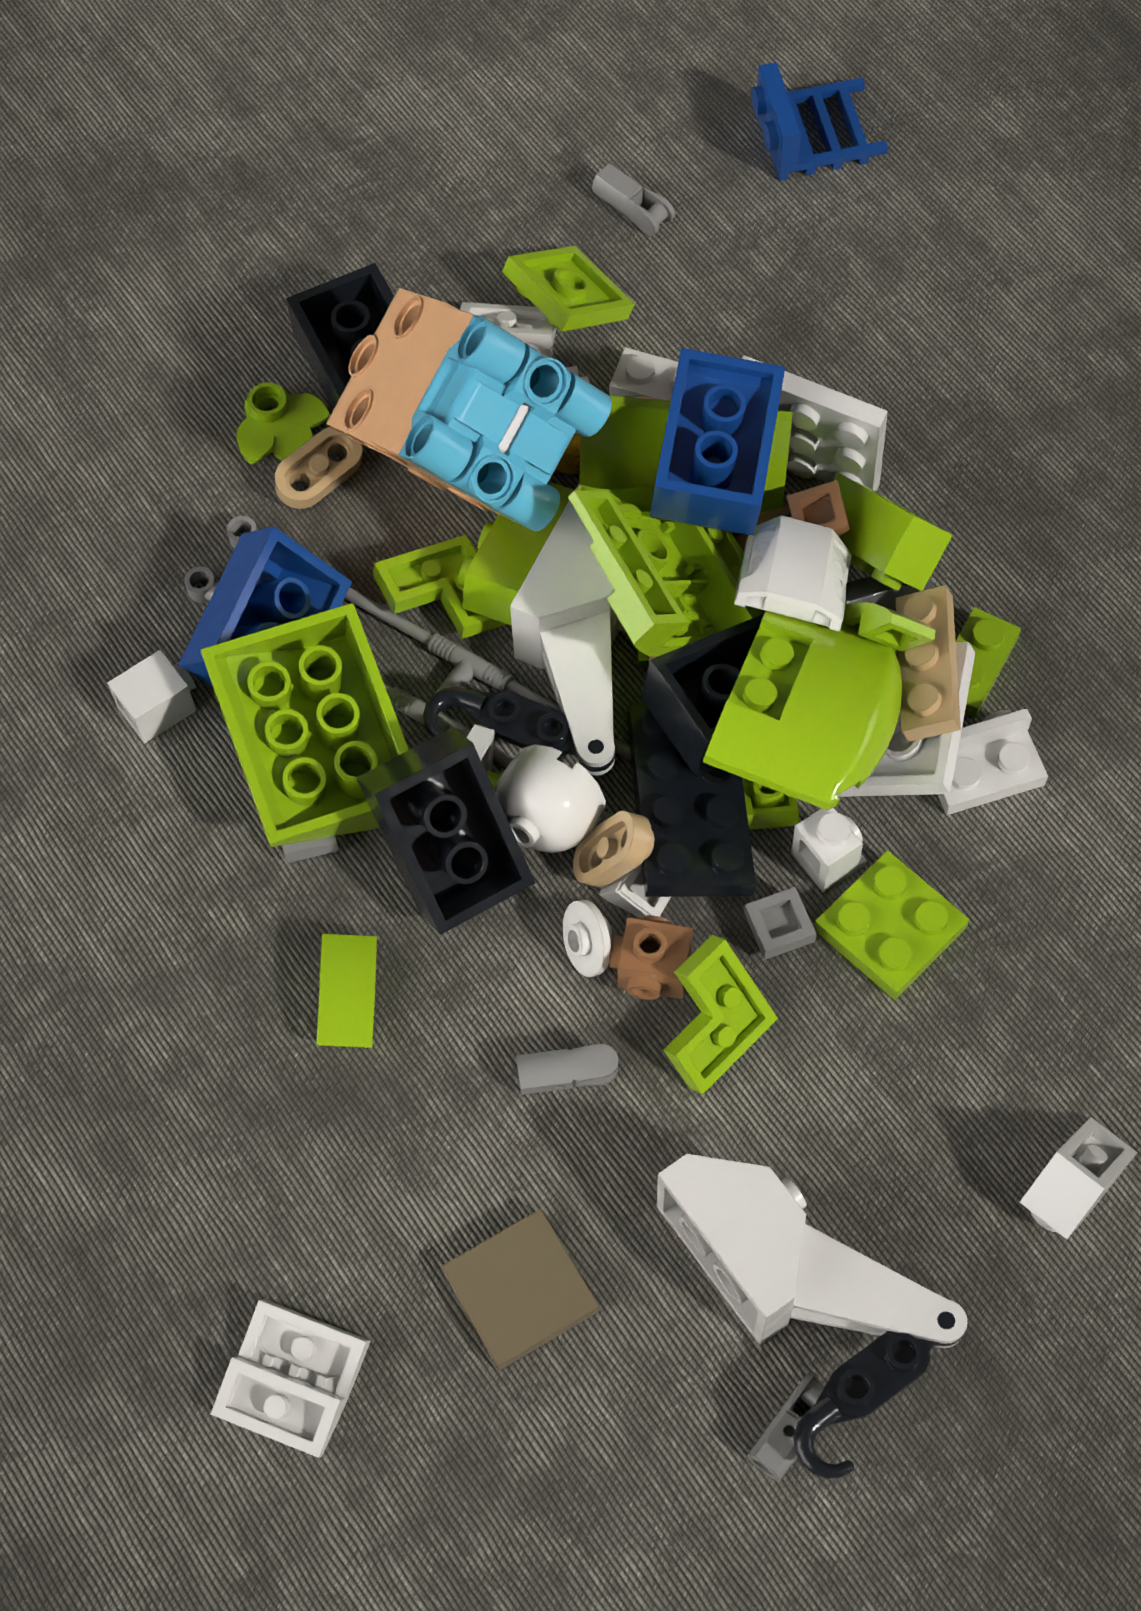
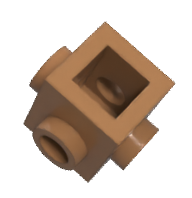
(650, 956)

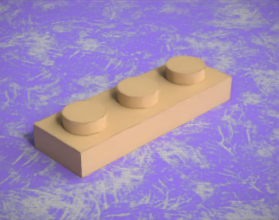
(930, 670)

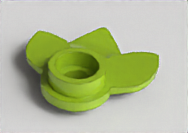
(279, 429)

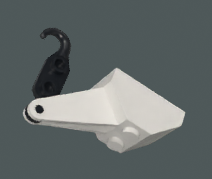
(569, 629)
(775, 1267)

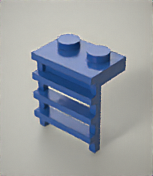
(785, 131)

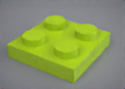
(567, 288)
(891, 924)

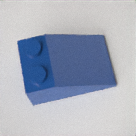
(717, 441)

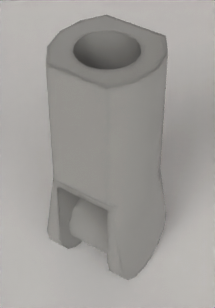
(630, 197)
(565, 1068)
(775, 1447)

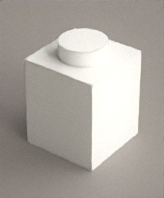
(153, 695)

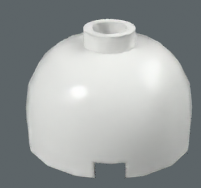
(548, 801)

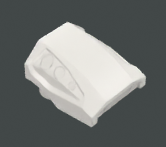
(795, 571)

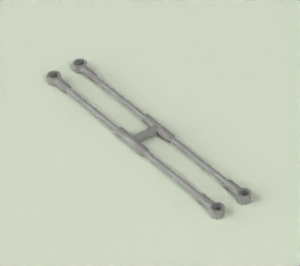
(466, 662)

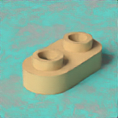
(316, 469)
(613, 849)

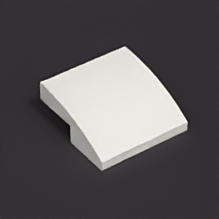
(290, 1378)

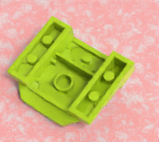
(666, 575)

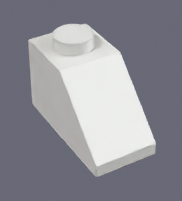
(1077, 1178)

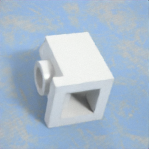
(828, 847)

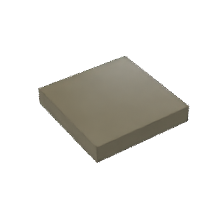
(519, 1289)

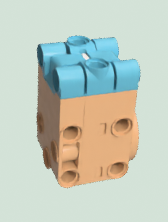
(467, 407)

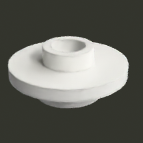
(587, 938)

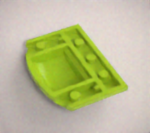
(809, 710)

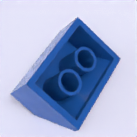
(263, 587)

